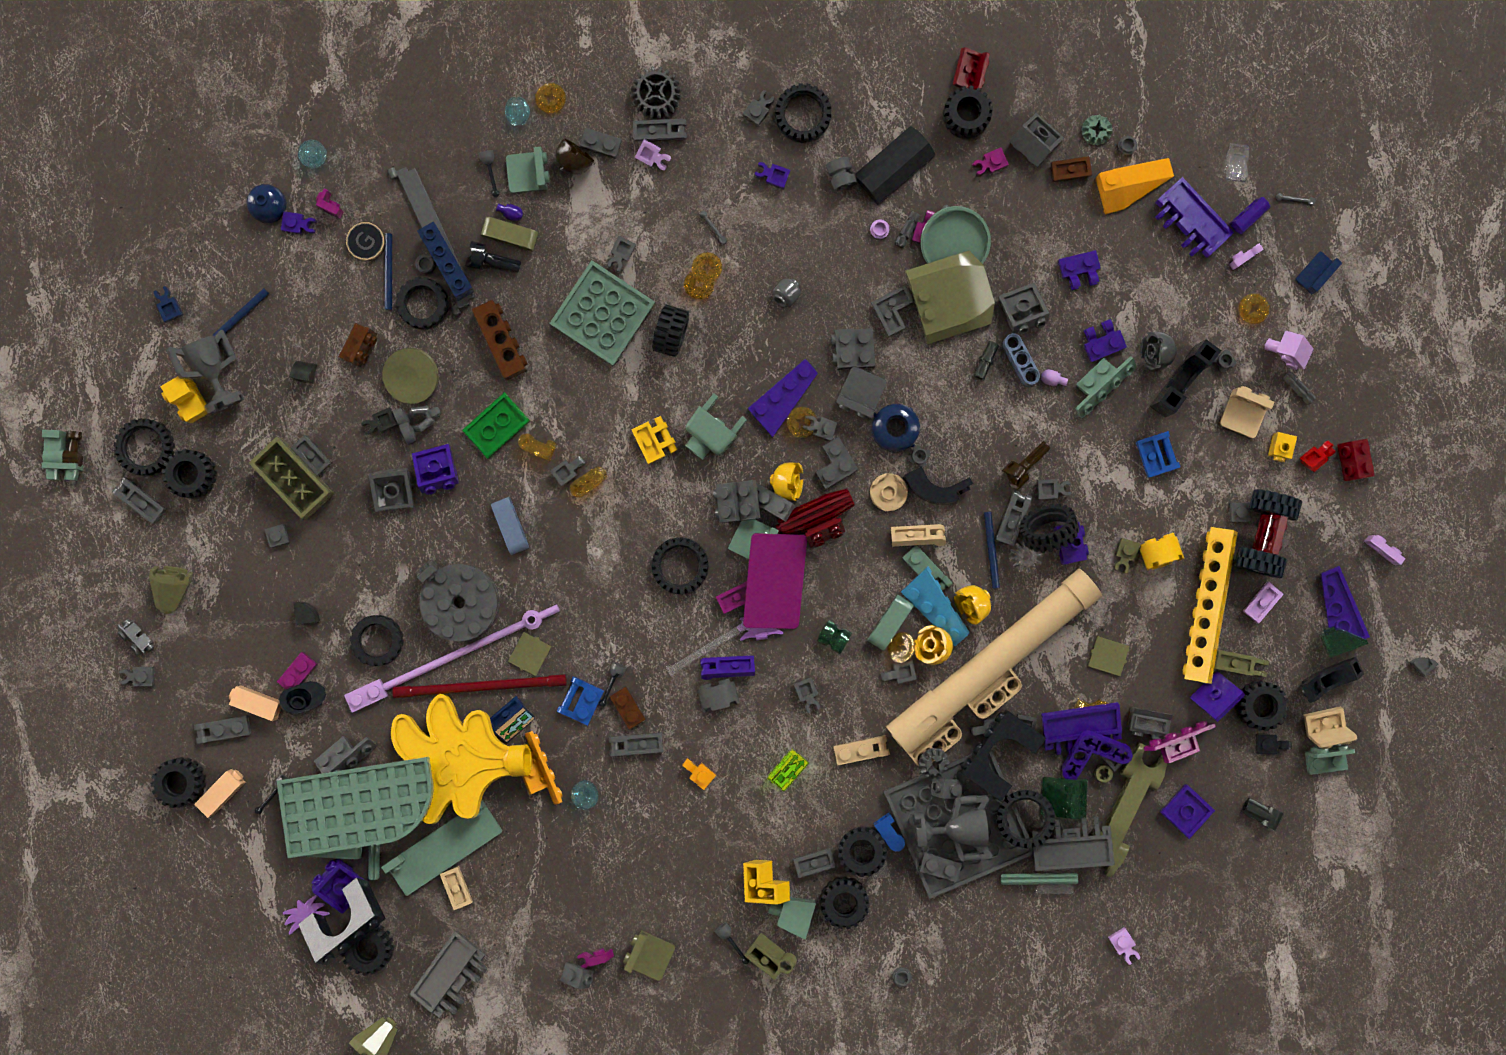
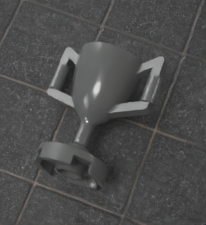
(205, 362)
(965, 828)

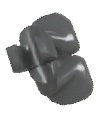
(404, 419)

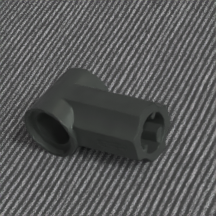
(1266, 815)

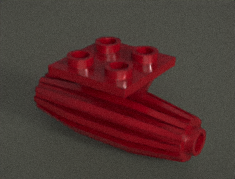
(818, 518)

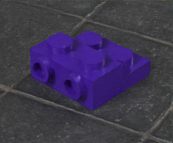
(435, 469)
(332, 881)

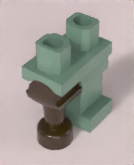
(57, 458)

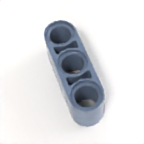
(1021, 350)
(510, 525)

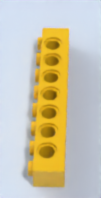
(1214, 615)

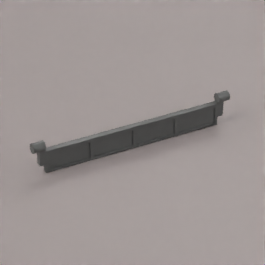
(426, 214)

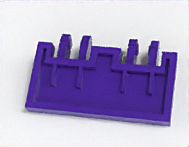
(1194, 216)

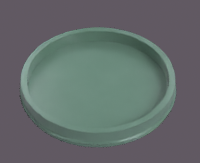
(954, 232)

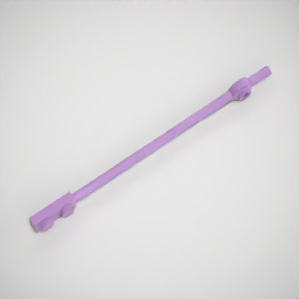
(377, 690)

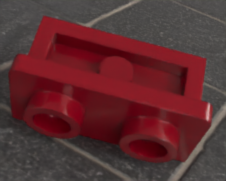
(971, 69)
(1355, 460)

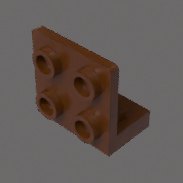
(358, 345)

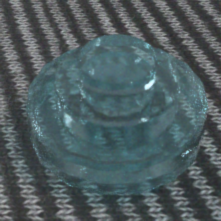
(517, 111)
(312, 154)
(584, 794)

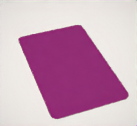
(775, 581)

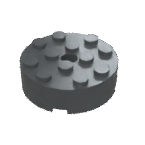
(440, 607)

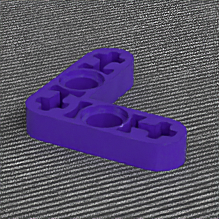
(1089, 748)

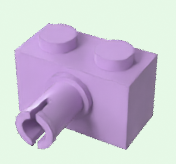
(1292, 349)

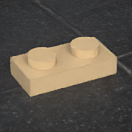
(456, 888)

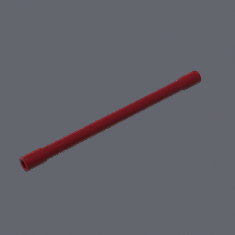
(409, 691)

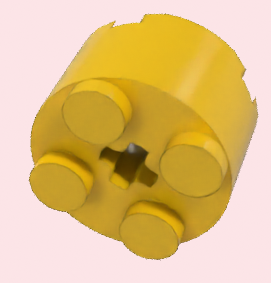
(1161, 552)

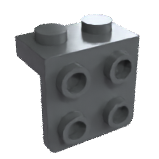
(861, 392)

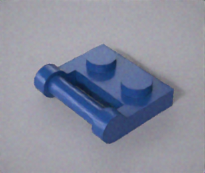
(1152, 456)
(586, 704)

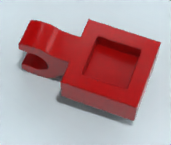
(1317, 457)

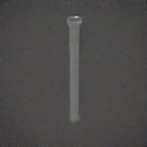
(705, 649)

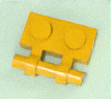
(648, 442)

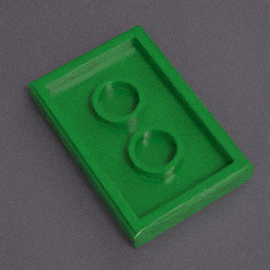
(496, 425)

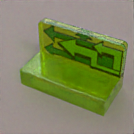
(787, 769)

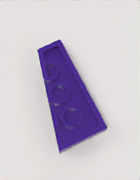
(779, 401)
(1340, 604)

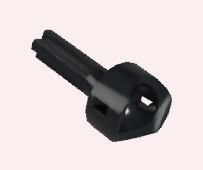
(479, 256)

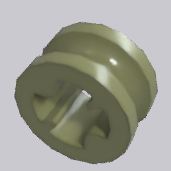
(1097, 775)

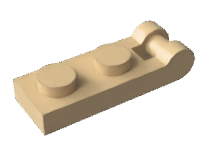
(918, 535)
(860, 750)

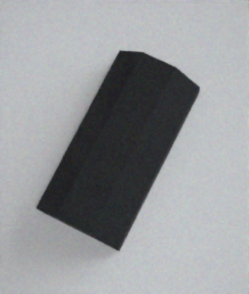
(895, 164)

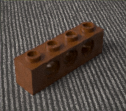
(483, 314)

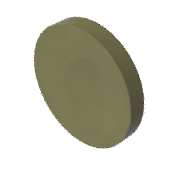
(410, 375)

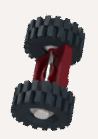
(1275, 512)

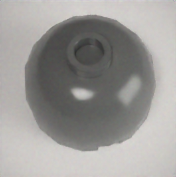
(1158, 350)

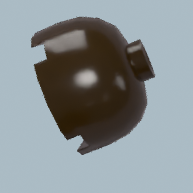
(572, 158)

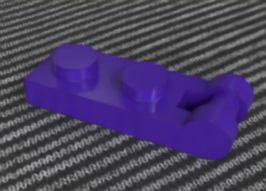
(727, 667)

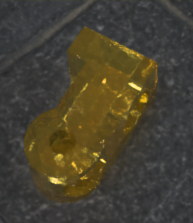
(531, 445)

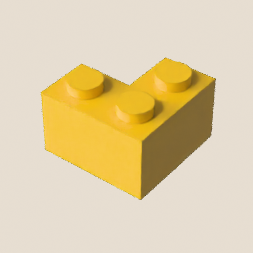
(186, 397)
(761, 887)

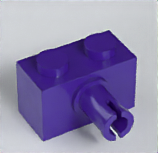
(1076, 550)

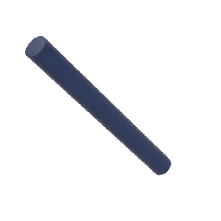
(388, 271)
(243, 311)
(991, 549)

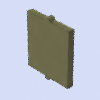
(529, 653)
(1108, 656)

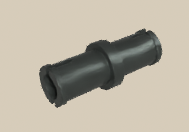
(986, 360)

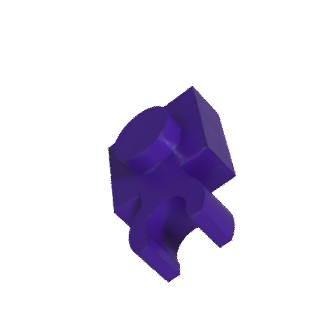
(775, 176)
(295, 223)

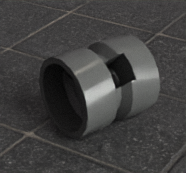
(841, 173)

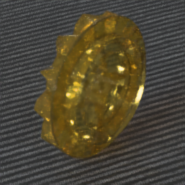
(555, 104)
(713, 261)
(698, 292)
(1245, 307)
(793, 425)
(898, 654)

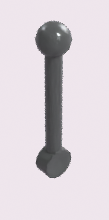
(1310, 201)
(722, 239)

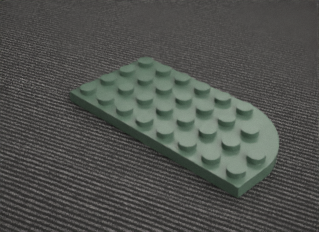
(354, 806)

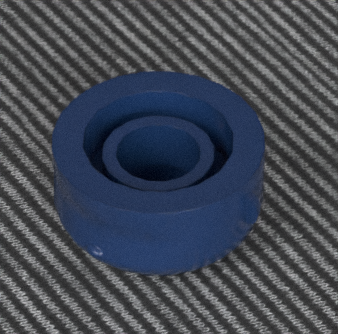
(889, 442)

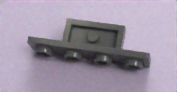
(343, 755)

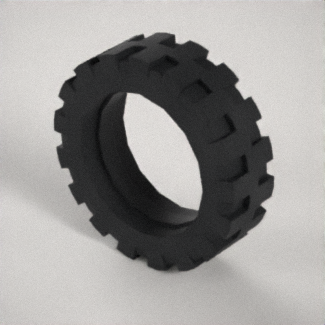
(408, 288)
(356, 644)

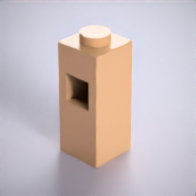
(255, 703)
(220, 792)

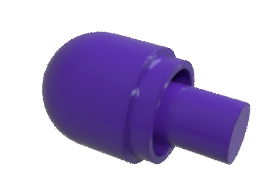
(510, 211)

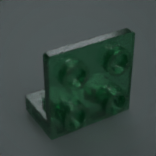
(1066, 796)

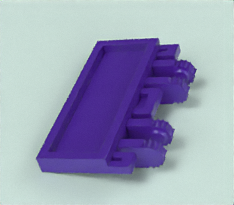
(1070, 723)

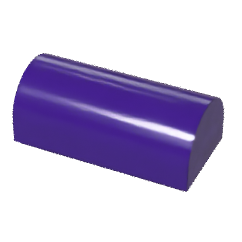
(1250, 215)

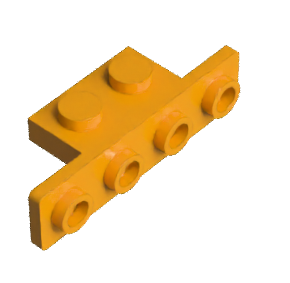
(540, 774)

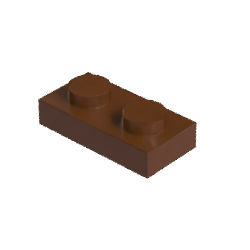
(1071, 169)
(627, 707)

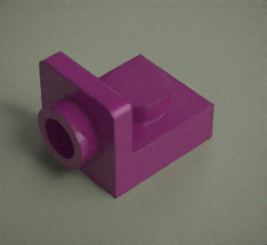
(330, 207)

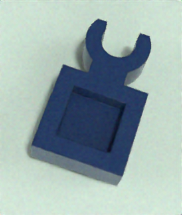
(169, 307)

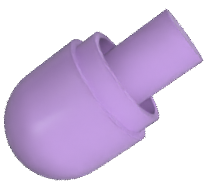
(1053, 378)

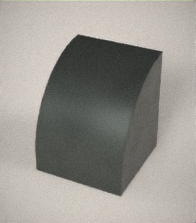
(303, 371)
(305, 613)

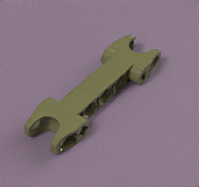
(1133, 791)

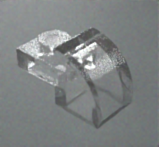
(1236, 162)

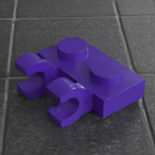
(1078, 265)
(1105, 345)

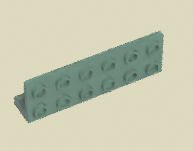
(442, 849)

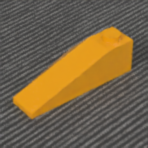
(1128, 184)

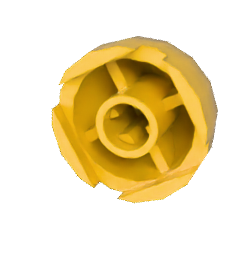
(787, 481)
(973, 602)
(933, 645)

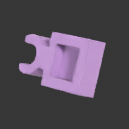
(649, 154)
(1242, 257)
(1123, 944)

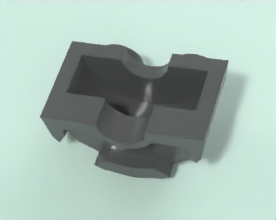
(718, 696)

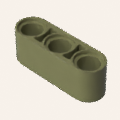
(509, 233)

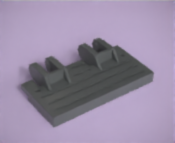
(1075, 850)
(445, 975)

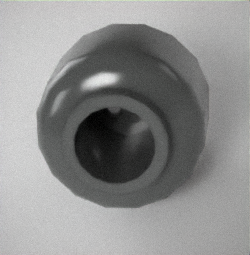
(786, 292)

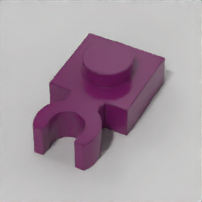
(992, 161)

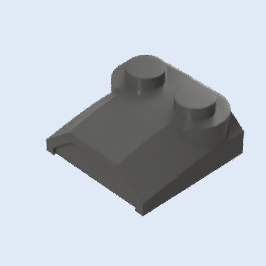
(391, 489)

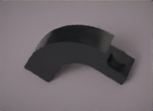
(927, 491)
(1330, 678)

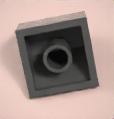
(1036, 139)

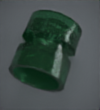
(834, 636)

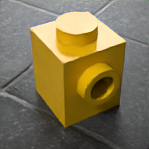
(1282, 446)

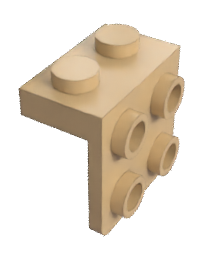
(1245, 411)
(1328, 728)

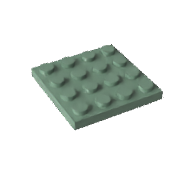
(602, 313)

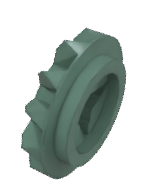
(1089, 134)

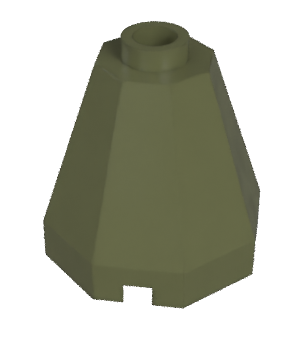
(169, 587)
(376, 1038)

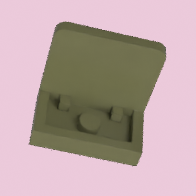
(649, 955)

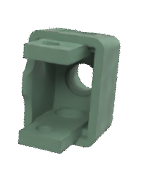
(710, 432)

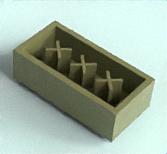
(291, 478)

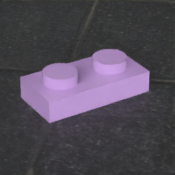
(1390, 553)
(1262, 602)

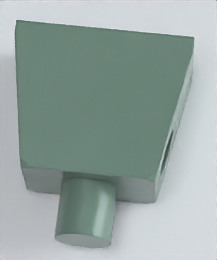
(794, 915)

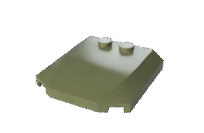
(951, 296)

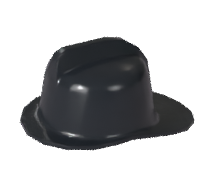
(302, 698)

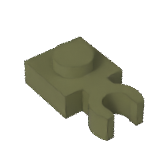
(1126, 551)

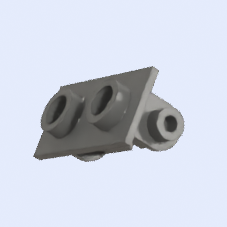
(129, 632)

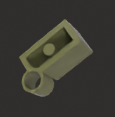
(770, 957)

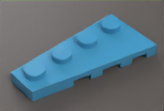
(929, 599)

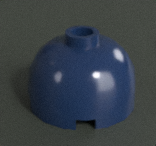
(266, 203)

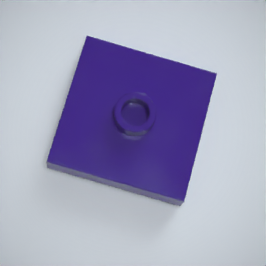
(1217, 697)
(1187, 811)

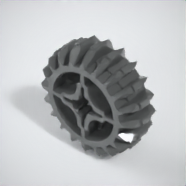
(650, 98)

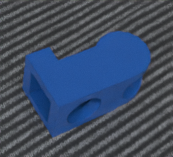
(892, 838)

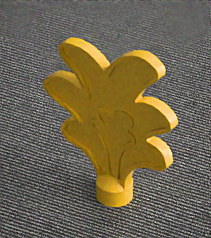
(461, 756)

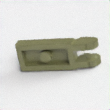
(1239, 663)

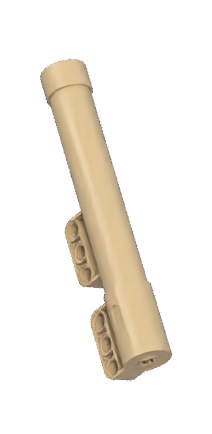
(989, 671)

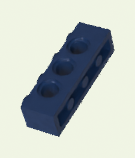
(445, 261)

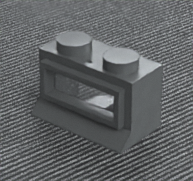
(1149, 722)

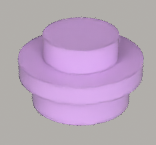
(879, 229)

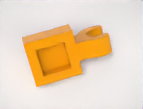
(700, 774)

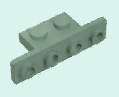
(1101, 382)

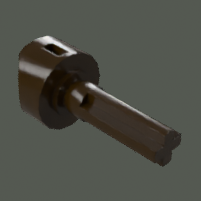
(1018, 473)

